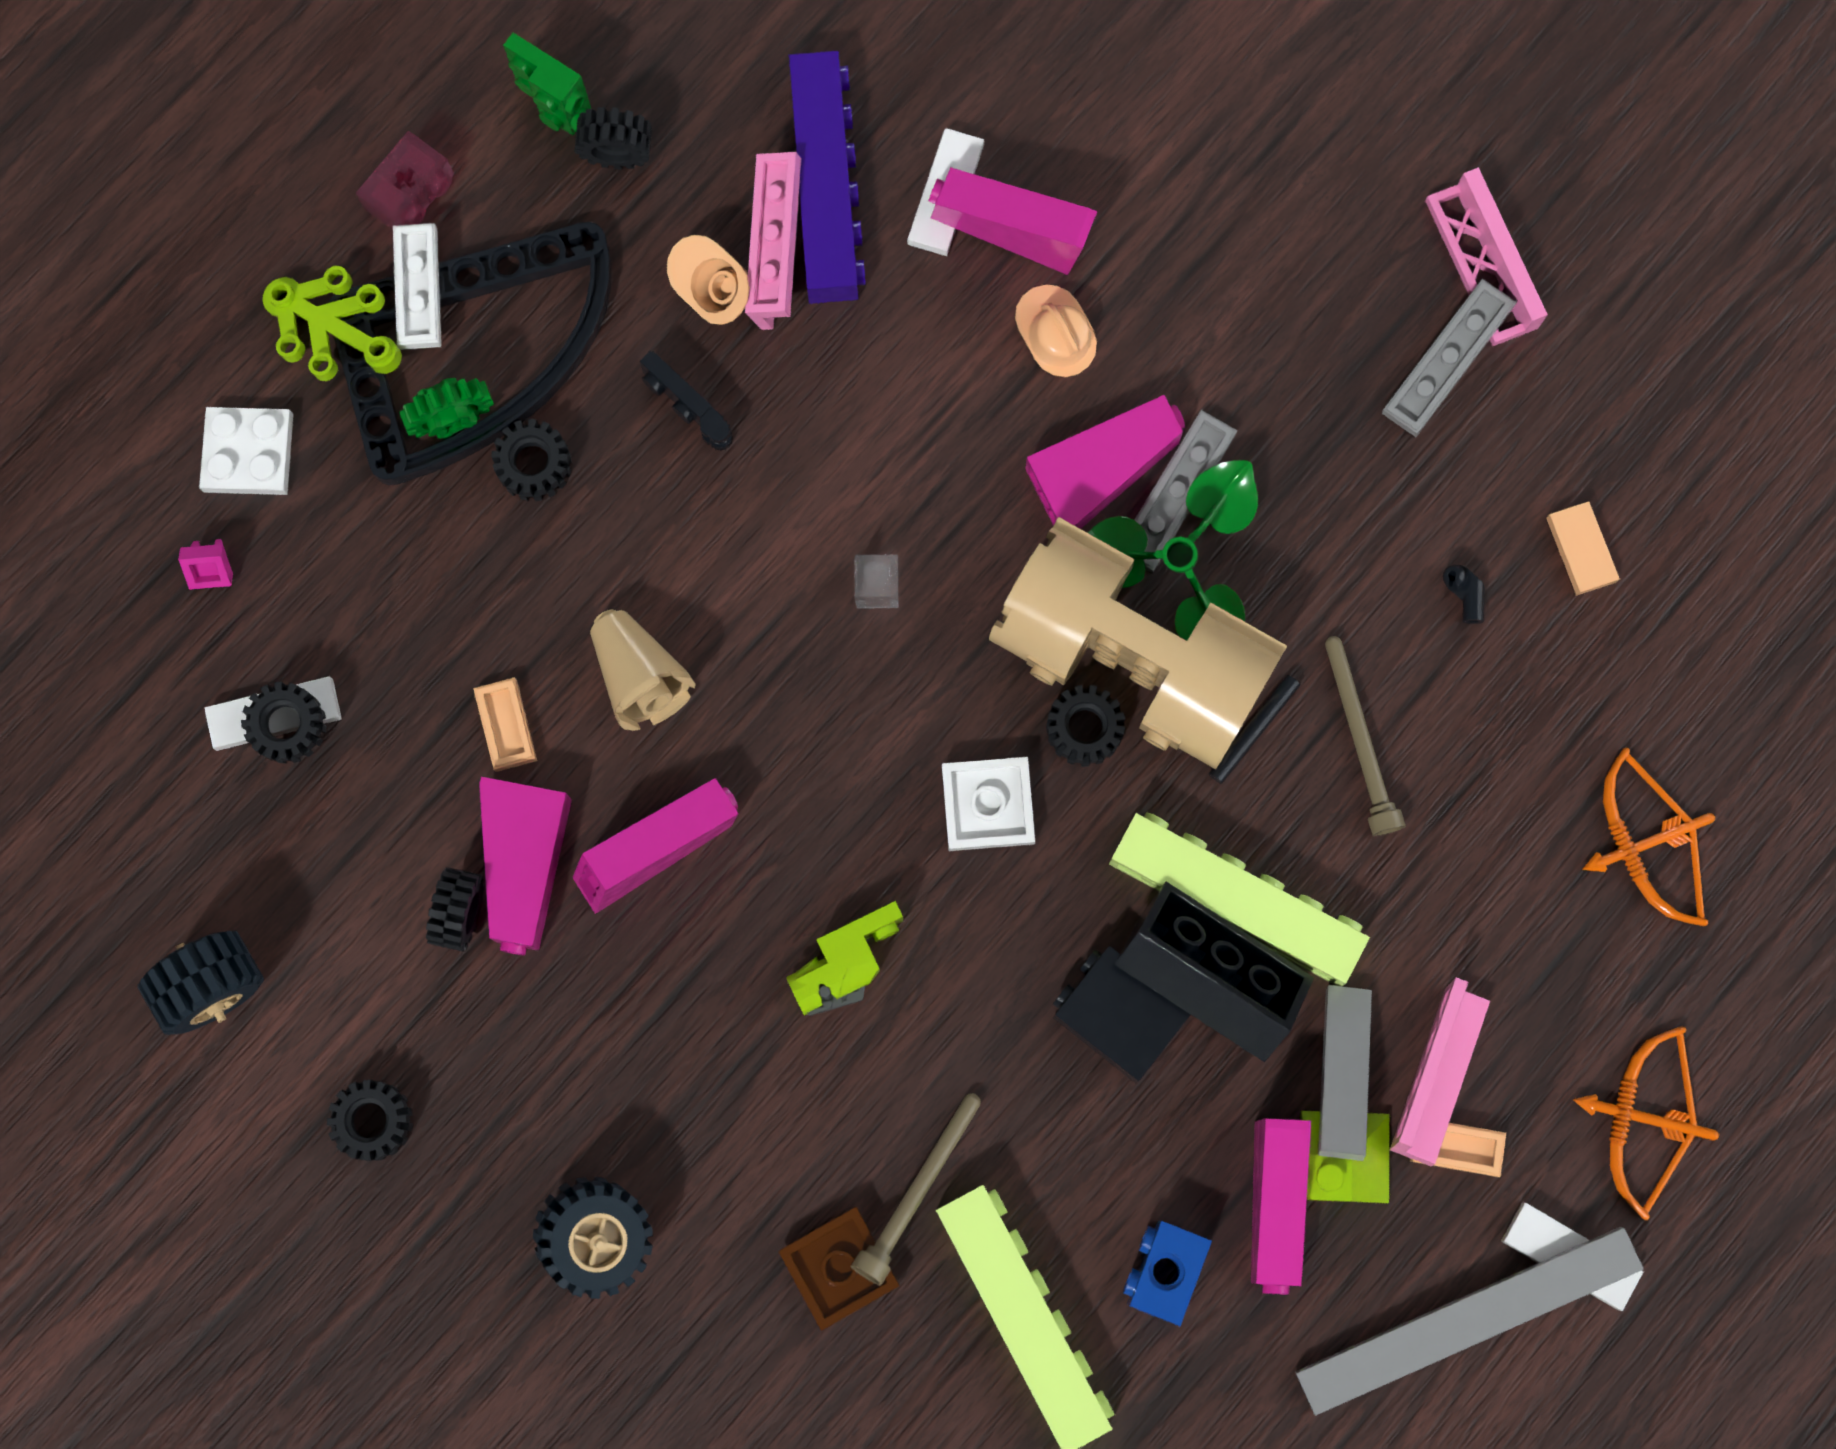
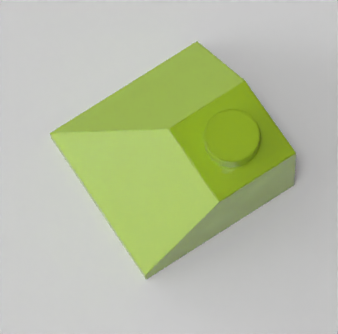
(1350, 1179)

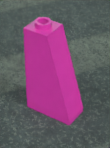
(1013, 218)
(1100, 463)
(654, 844)
(521, 855)
(1279, 1203)

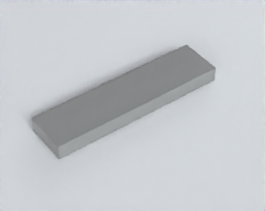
(1449, 357)
(1166, 504)
(1345, 1073)

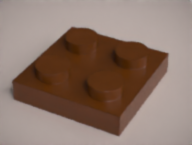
(823, 1269)

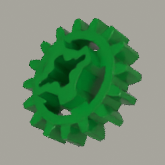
(446, 408)

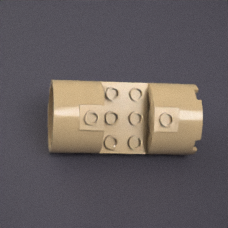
(1069, 605)

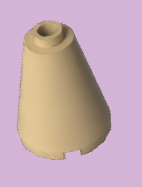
(637, 671)

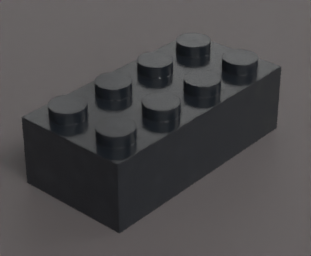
(1215, 971)

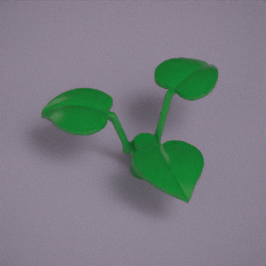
(1221, 497)

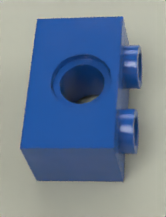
(1171, 1299)

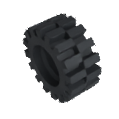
(613, 138)
(520, 438)
(1091, 700)
(258, 722)
(455, 909)
(343, 1116)

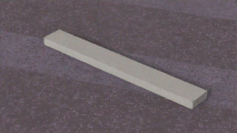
(1469, 1320)

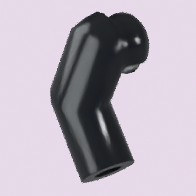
(1469, 590)

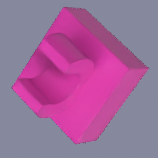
(205, 565)

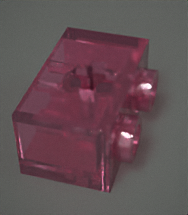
(410, 164)

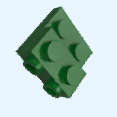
(554, 87)

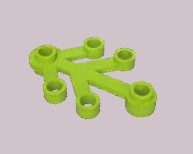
(326, 320)

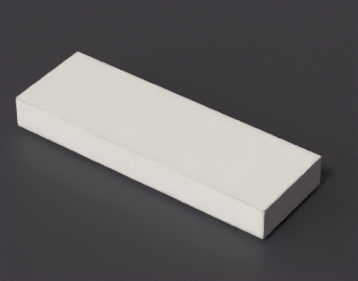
(954, 151)
(417, 286)
(226, 718)
(1543, 1237)

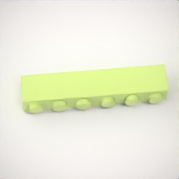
(1253, 904)
(1024, 1319)

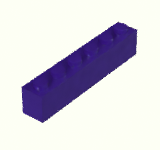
(824, 177)

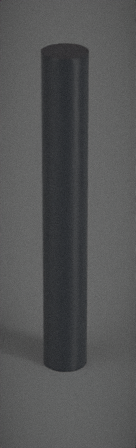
(1255, 728)

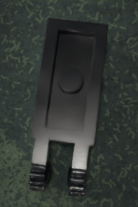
(688, 403)

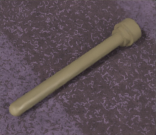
(1384, 815)
(875, 1260)

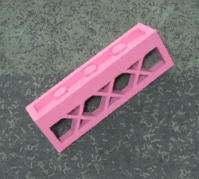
(773, 237)
(1495, 243)
(1440, 1074)

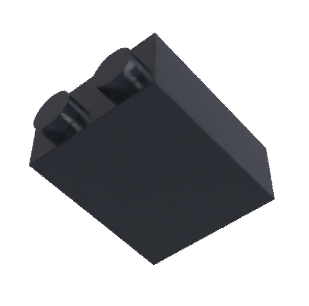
(1118, 1015)

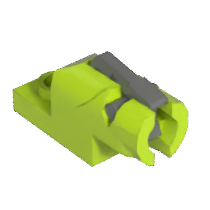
(847, 963)

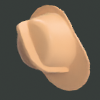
(708, 279)
(1056, 330)

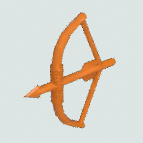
(1672, 832)
(1672, 1124)

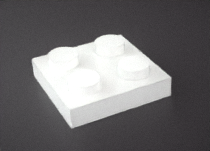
(246, 451)
(988, 804)

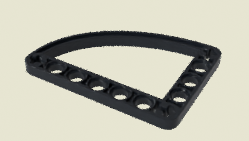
(451, 292)

